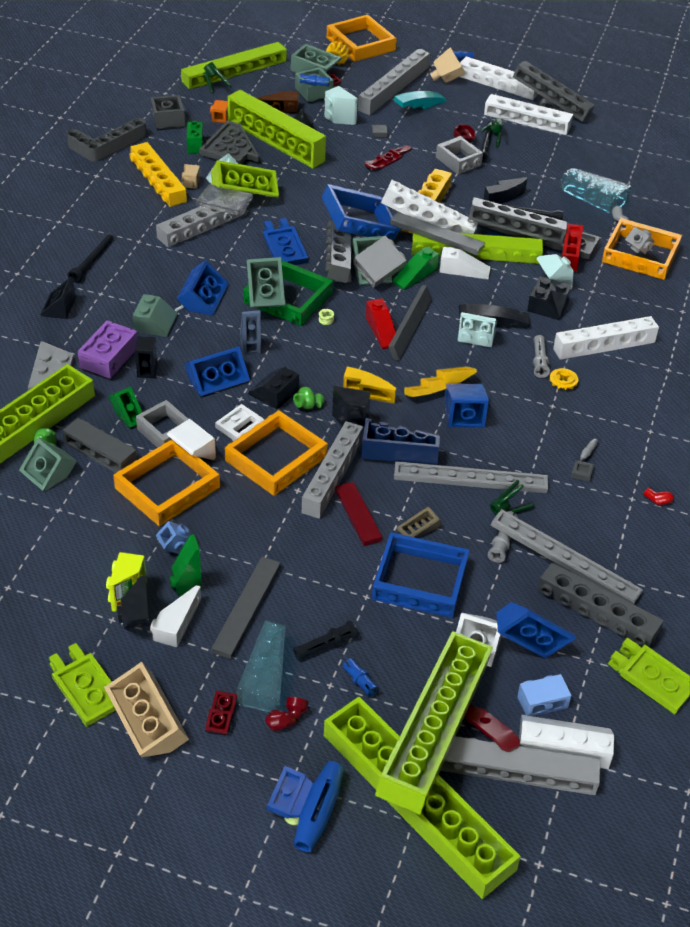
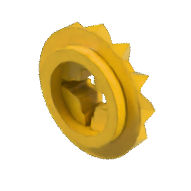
(564, 374)

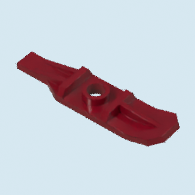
(388, 158)
(492, 728)

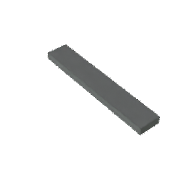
(437, 233)
(410, 323)
(245, 608)

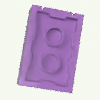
(107, 349)

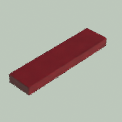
(358, 514)

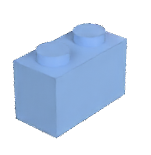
(544, 695)

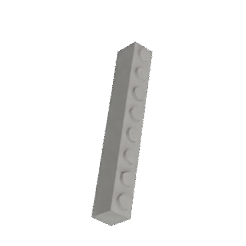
(393, 82)
(523, 766)

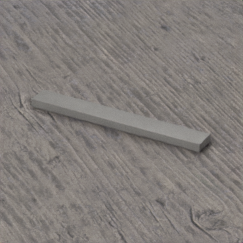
(469, 477)
(565, 556)

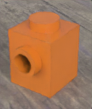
(219, 111)

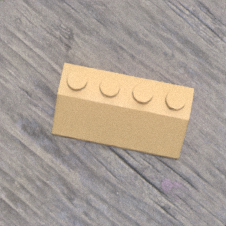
(146, 712)

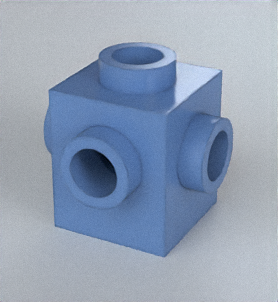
(173, 536)

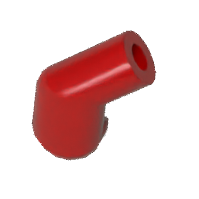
(659, 498)

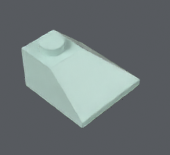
(557, 268)

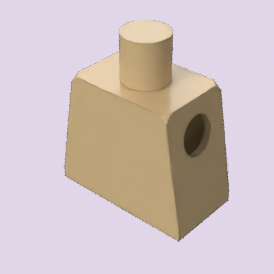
(447, 67)

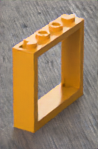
(386, 42)
(638, 264)
(289, 473)
(178, 503)

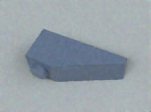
(250, 332)

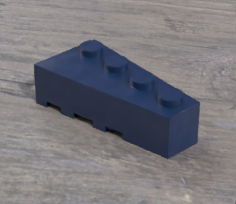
(399, 444)

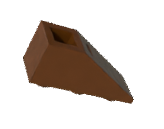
(283, 101)

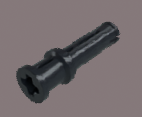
(334, 637)

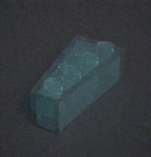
(595, 189)
(263, 675)

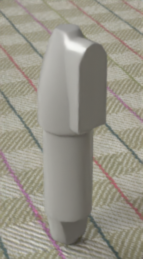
(588, 449)

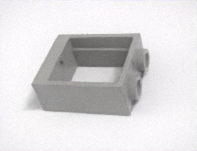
(447, 150)
(154, 414)

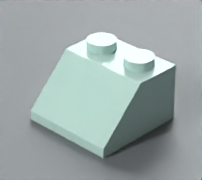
(340, 106)

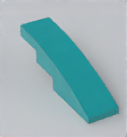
(419, 99)

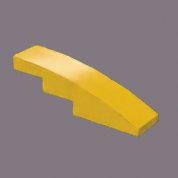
(438, 383)

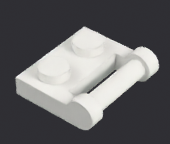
(237, 419)

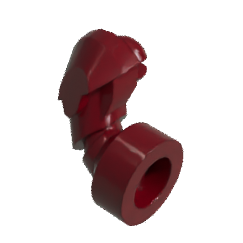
(279, 720)

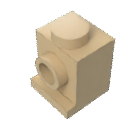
(191, 176)

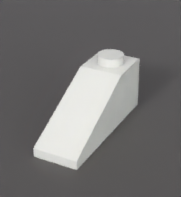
(460, 263)
(175, 618)

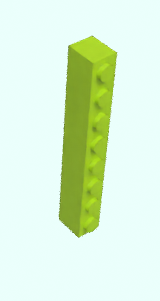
(235, 64)
(495, 248)

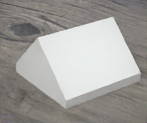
(194, 440)

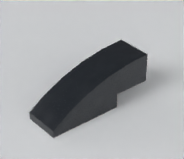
(505, 190)

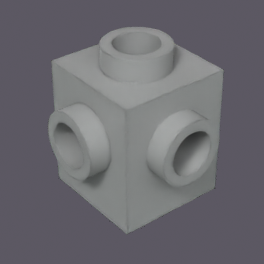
(640, 240)

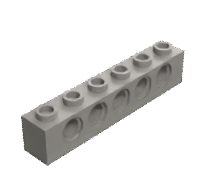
(191, 224)
(332, 470)

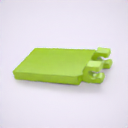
(652, 674)
(83, 685)

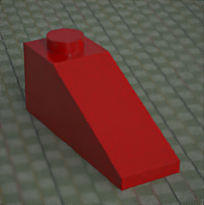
(573, 244)
(380, 321)

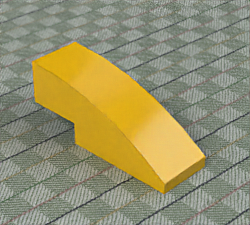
(365, 381)

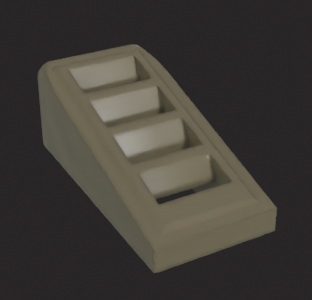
(433, 524)

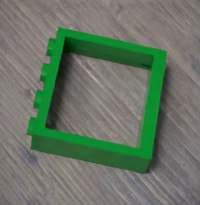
(321, 285)

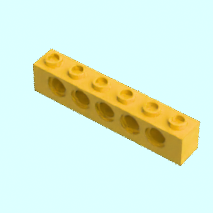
(158, 174)
(436, 186)

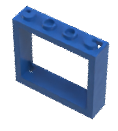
(336, 196)
(414, 598)

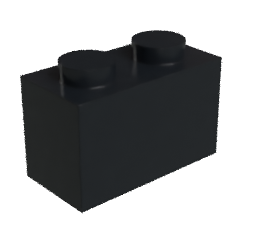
(146, 357)

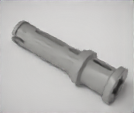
(539, 343)
(500, 545)

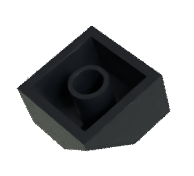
(549, 298)

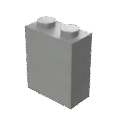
(379, 261)

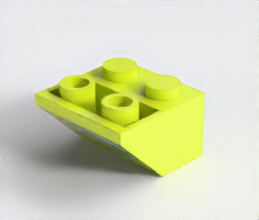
(125, 573)

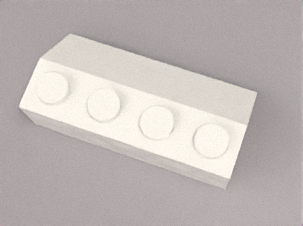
(567, 738)

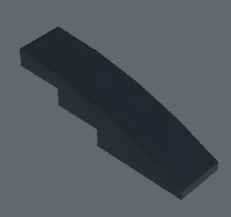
(503, 315)

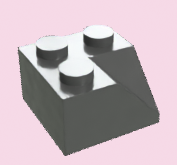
(167, 111)

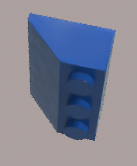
(203, 289)
(217, 371)
(531, 630)

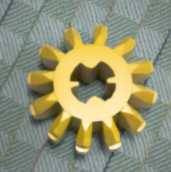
(339, 50)

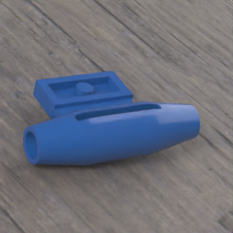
(311, 802)

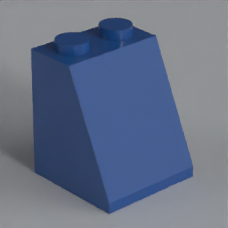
(466, 405)

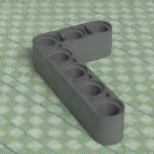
(108, 143)

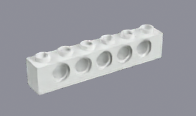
(495, 77)
(528, 114)
(423, 208)
(605, 337)

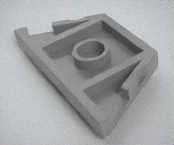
(48, 361)

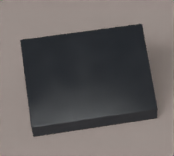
(60, 300)

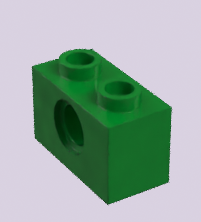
(194, 137)

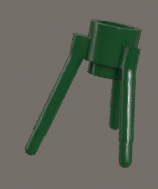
(211, 70)
(496, 127)
(503, 503)

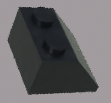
(276, 387)
(350, 405)
(134, 606)

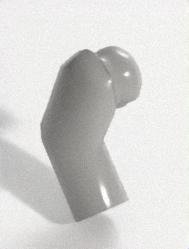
(617, 213)

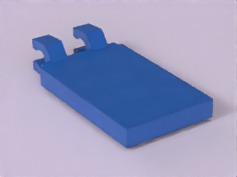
(284, 243)

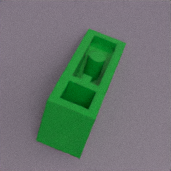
(418, 267)
(187, 568)

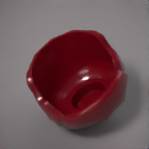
(465, 132)

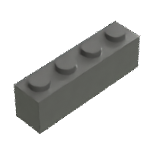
(98, 445)

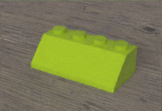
(245, 178)

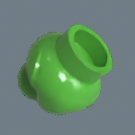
(306, 398)
(46, 434)

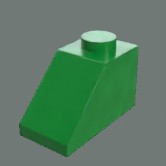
(126, 406)

